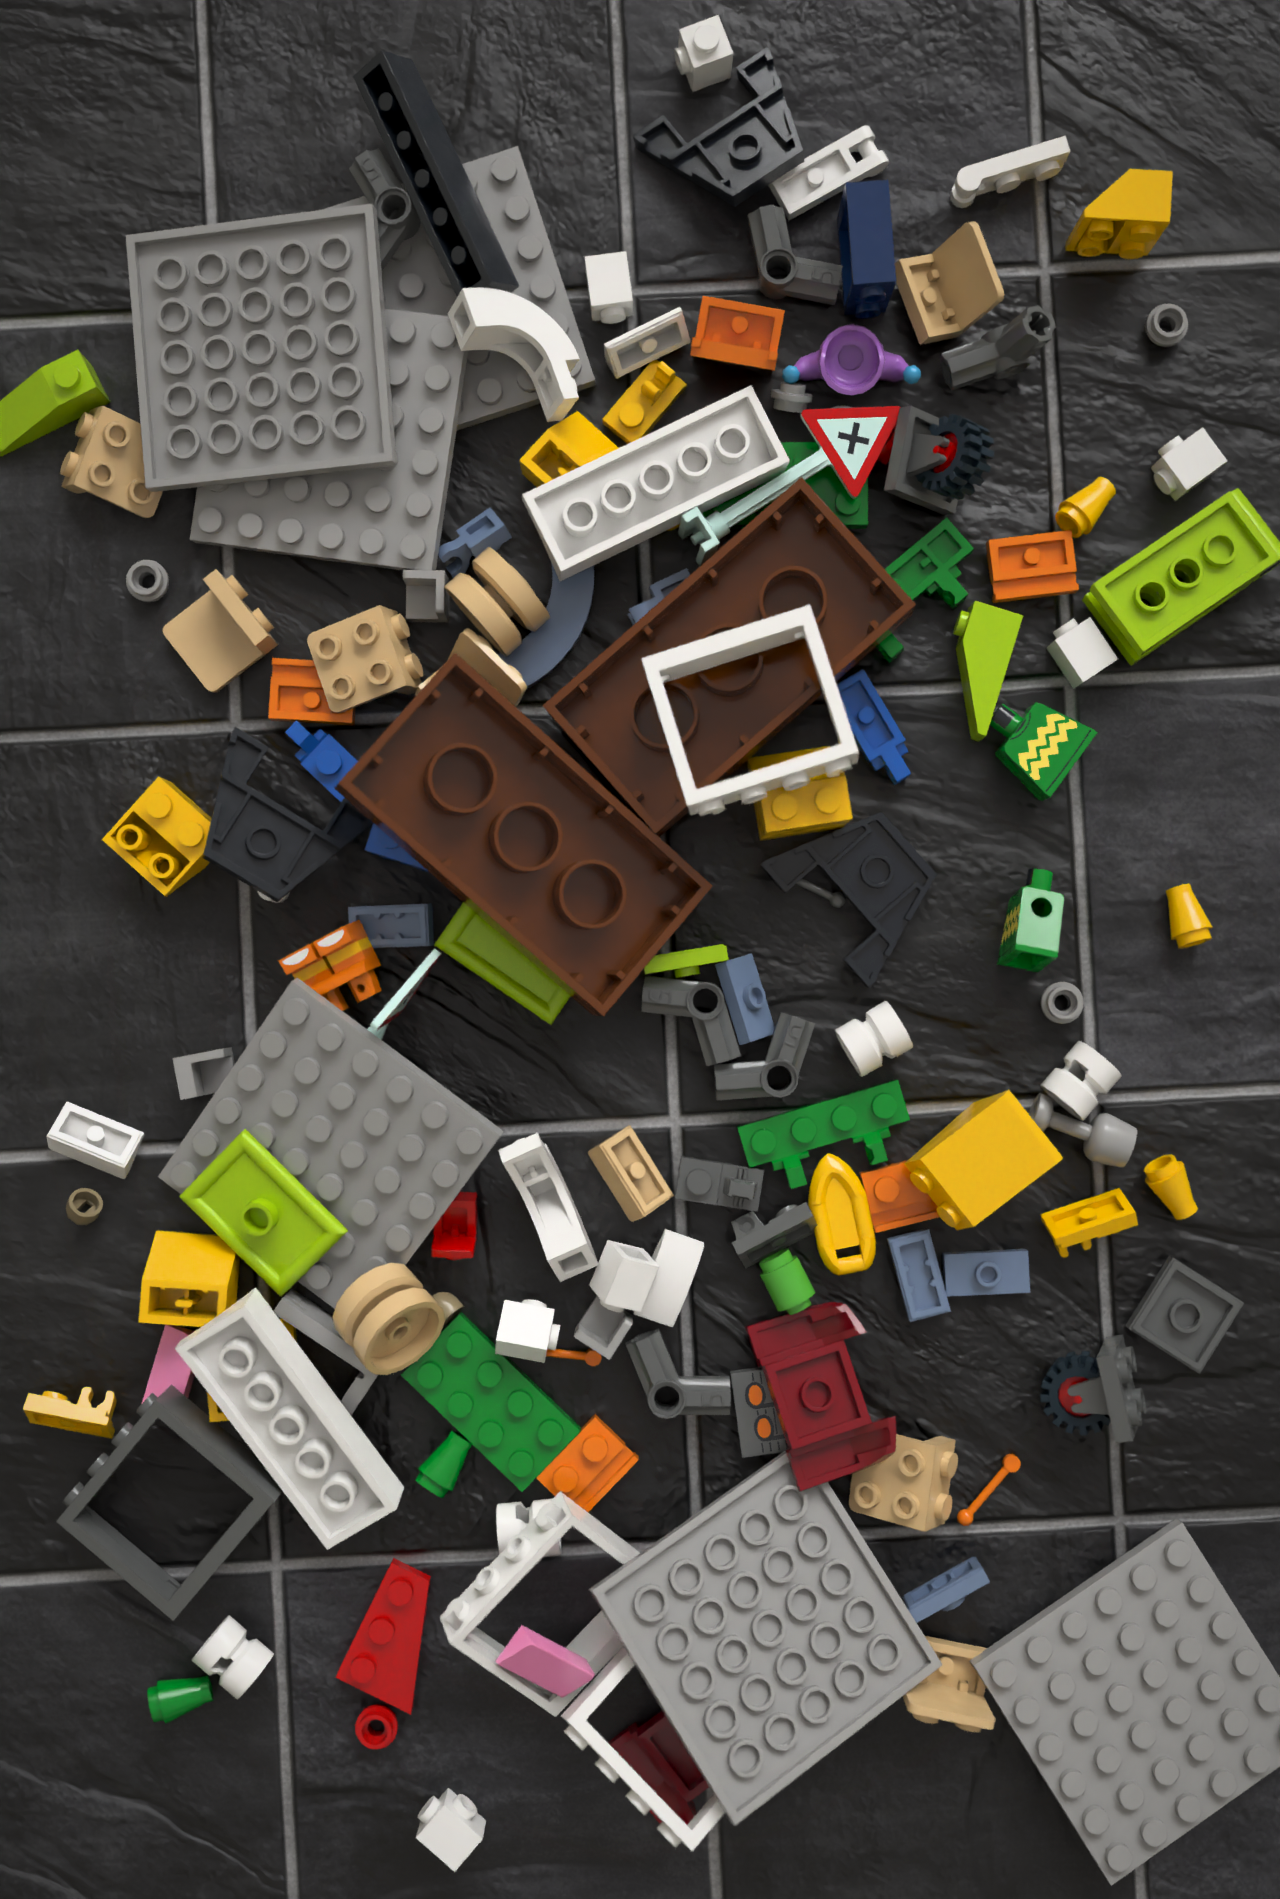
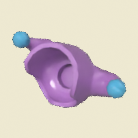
(851, 362)

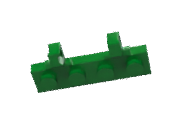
(929, 568)
(855, 1115)

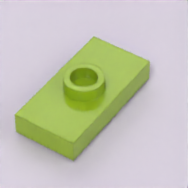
(687, 961)

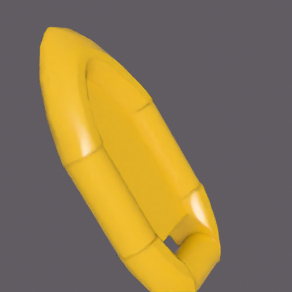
(841, 1216)

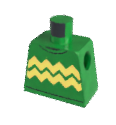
(1040, 746)
(1032, 924)

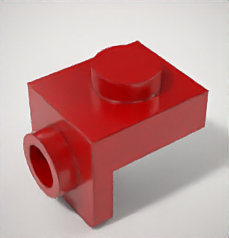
(457, 1229)

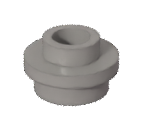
(1174, 316)
(791, 397)
(139, 572)
(1074, 999)

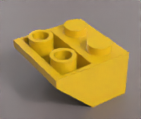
(1125, 216)
(563, 449)
(162, 836)
(188, 1279)

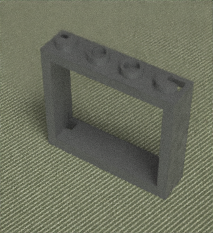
(217, 1447)

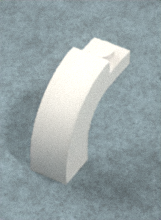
(524, 332)
(550, 1206)

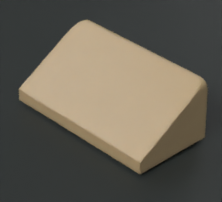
(630, 1174)

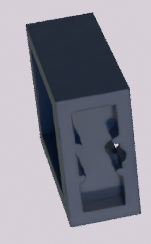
(866, 248)

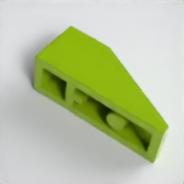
(49, 401)
(983, 656)

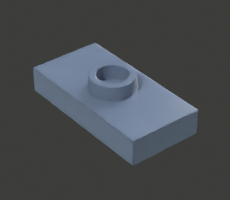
(396, 924)
(745, 999)
(986, 1272)
(918, 1274)
(946, 1590)

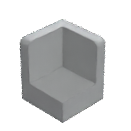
(426, 596)
(202, 1072)
(603, 1328)

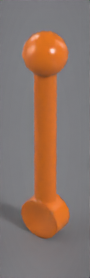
(590, 1356)
(1010, 1464)

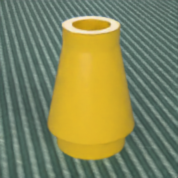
(1085, 507)
(1187, 919)
(1170, 1183)

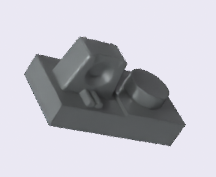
(719, 1183)
(760, 1241)

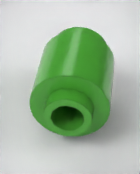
(786, 1282)

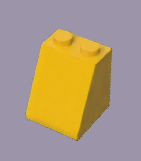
(809, 809)
(982, 1160)

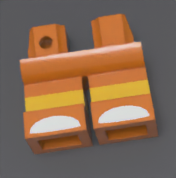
(337, 960)

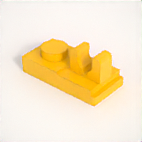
(644, 402)
(1089, 1219)
(56, 1411)

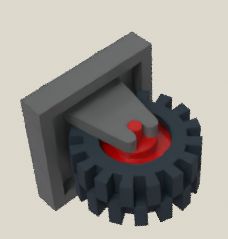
(937, 459)
(1096, 1391)

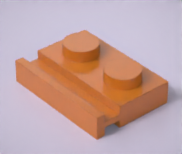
(1032, 566)
(299, 695)
(894, 1198)
(589, 1465)

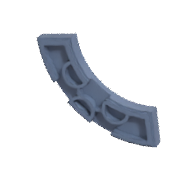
(552, 642)

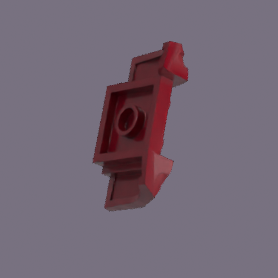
(820, 1394)
(662, 1763)

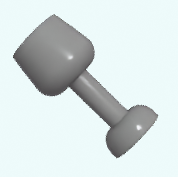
(1105, 1138)

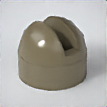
(78, 1200)
(449, 1303)

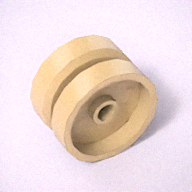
(502, 597)
(388, 1318)

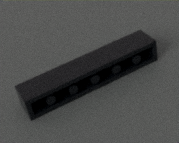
(433, 174)

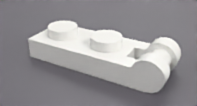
(1009, 170)
(828, 171)

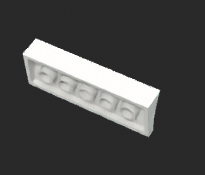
(655, 482)
(291, 1420)

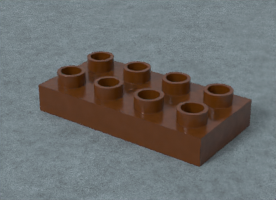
(724, 714)
(524, 836)

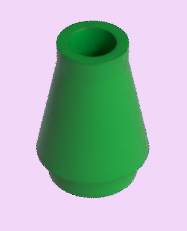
(444, 1465)
(177, 1697)

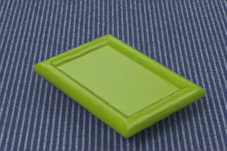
(498, 962)
(263, 1213)

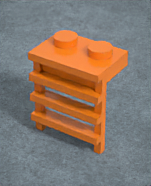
(738, 333)

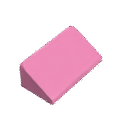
(169, 1366)
(545, 1662)

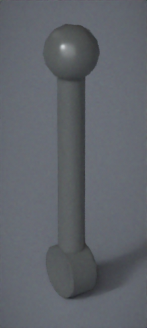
(836, 899)

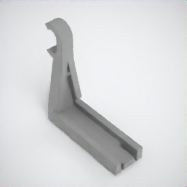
(320, 1327)

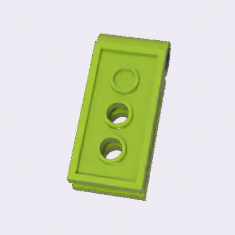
(1214, 555)

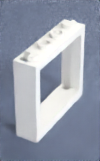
(730, 647)
(594, 1643)
(614, 1765)

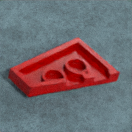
(389, 1640)

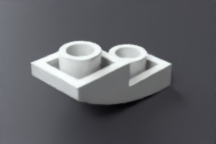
(677, 1262)

